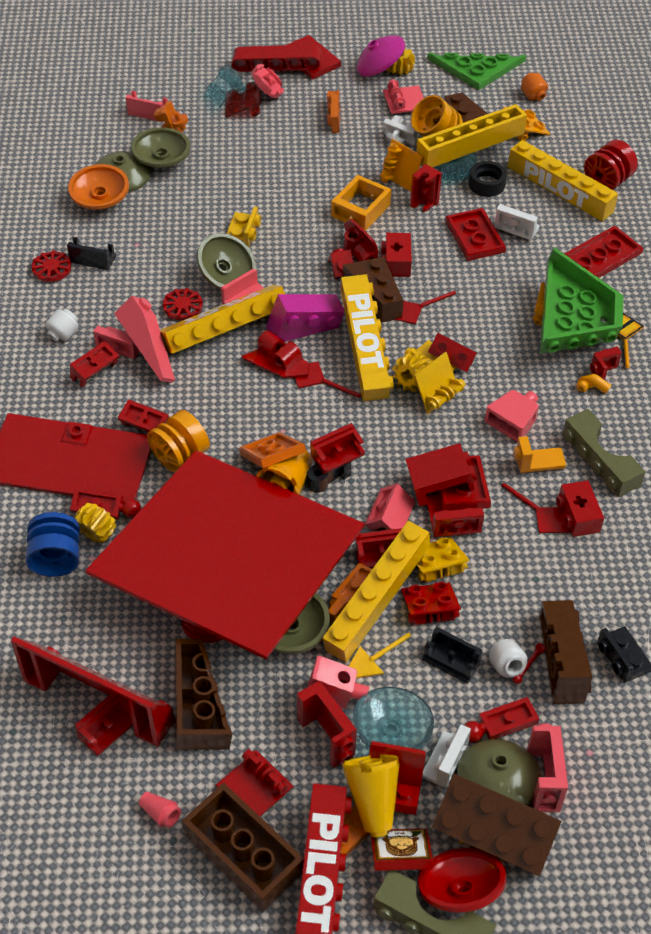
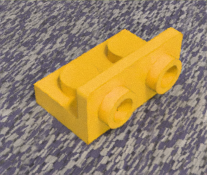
(244, 226)

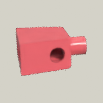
(513, 413)
(338, 680)

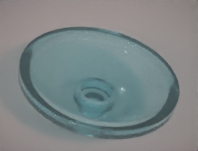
(394, 711)

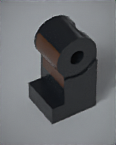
(319, 482)

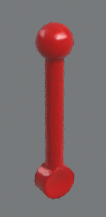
(539, 649)

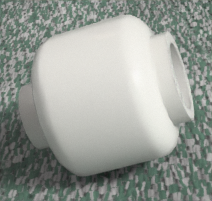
(61, 325)
(508, 658)

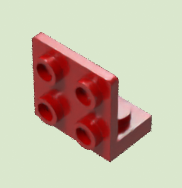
(453, 521)
(409, 775)

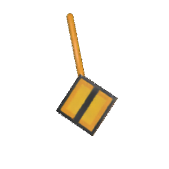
(629, 328)

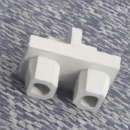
(398, 131)

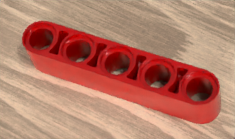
(277, 57)

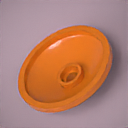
(98, 186)

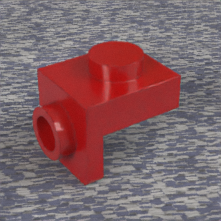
(339, 258)
(605, 360)

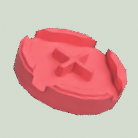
(267, 81)

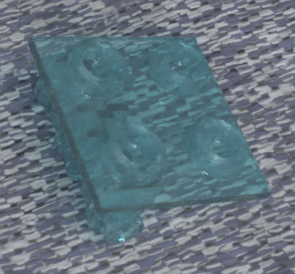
(224, 84)

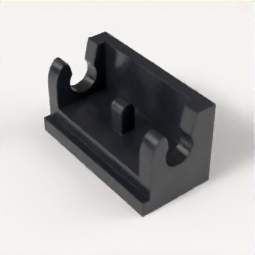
(90, 256)
(452, 655)

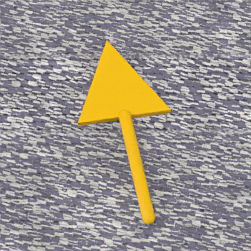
(365, 664)

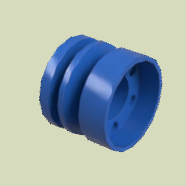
(52, 544)

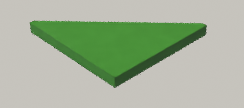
(476, 68)

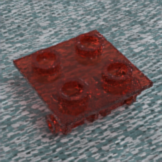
(243, 101)

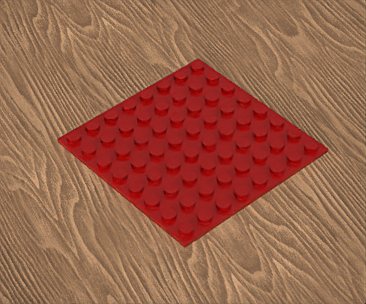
(227, 552)

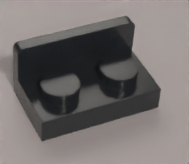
(624, 653)

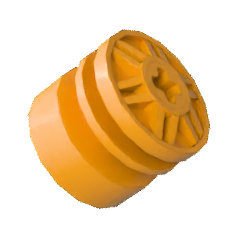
(433, 115)
(177, 440)

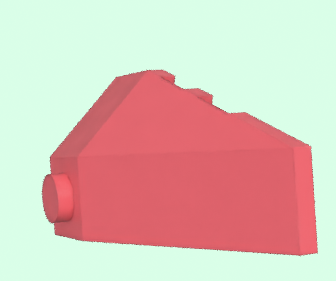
(144, 331)

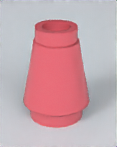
(161, 810)

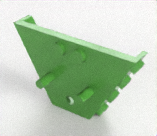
(575, 305)

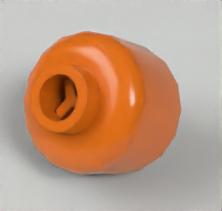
(534, 86)

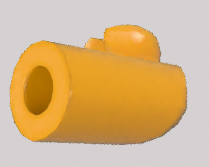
(591, 381)

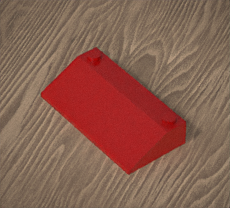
(42, 665)

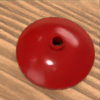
(462, 880)

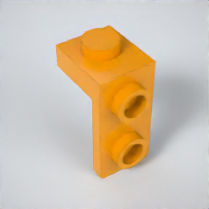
(537, 460)

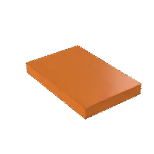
(272, 449)

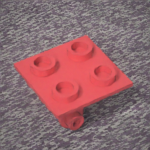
(403, 98)

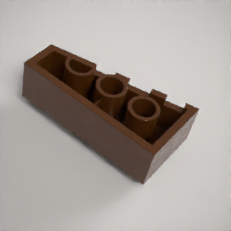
(565, 652)
(198, 708)

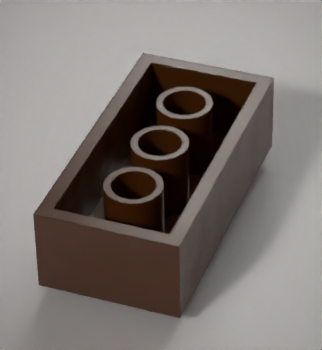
(496, 824)
(243, 846)

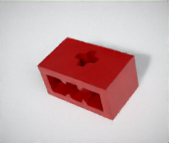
(398, 253)
(580, 508)

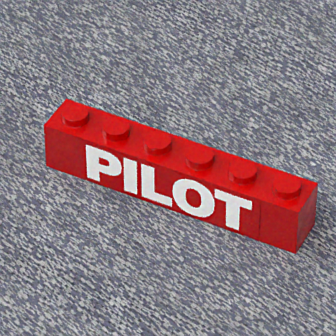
(323, 860)

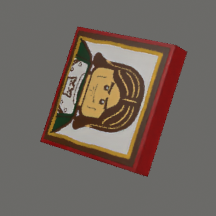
(402, 850)

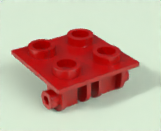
(431, 599)
(257, 782)

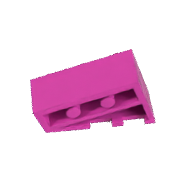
(304, 315)

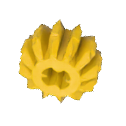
(403, 64)
(405, 371)
(95, 522)

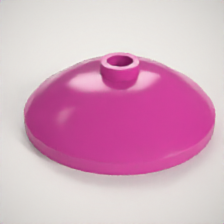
(380, 55)

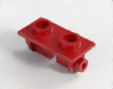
(458, 354)

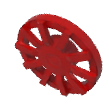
(51, 266)
(182, 304)

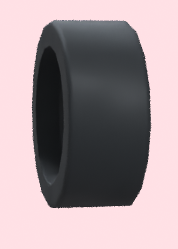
(486, 188)

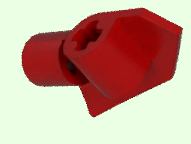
(359, 242)
(278, 357)

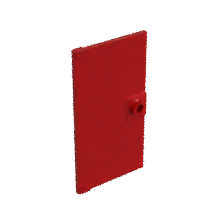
(69, 455)

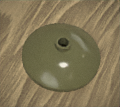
(160, 147)
(137, 173)
(227, 253)
(308, 630)
(513, 779)

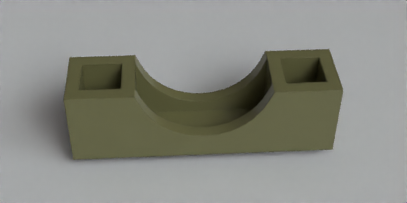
(619, 472)
(399, 902)

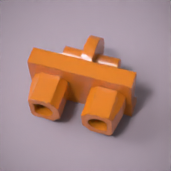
(171, 117)

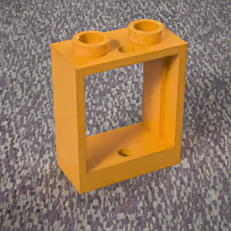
(342, 209)

